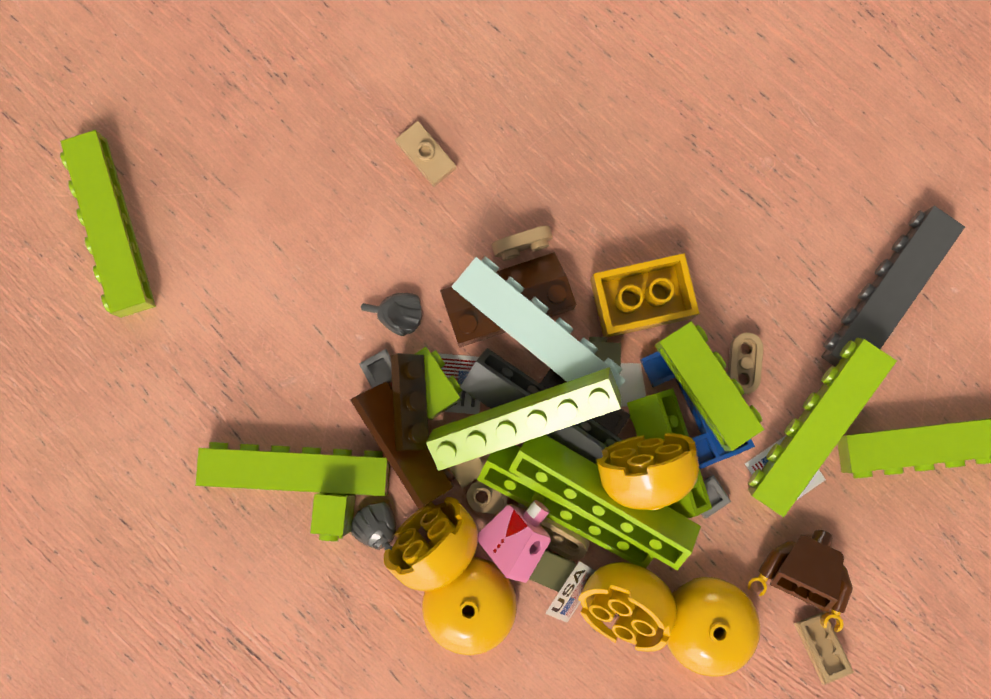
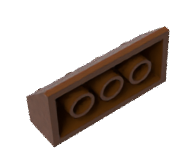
(540, 278)
(414, 468)

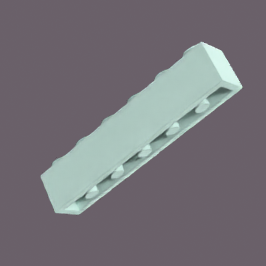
(529, 324)

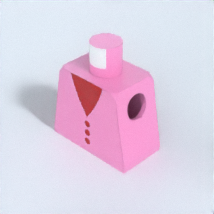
(516, 540)

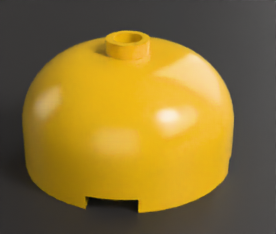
(649, 471)
(443, 559)
(638, 597)
(494, 605)
(701, 609)

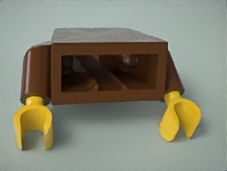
(810, 573)

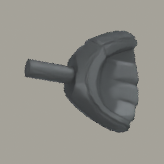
(398, 312)
(375, 526)

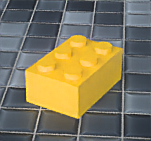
(644, 295)

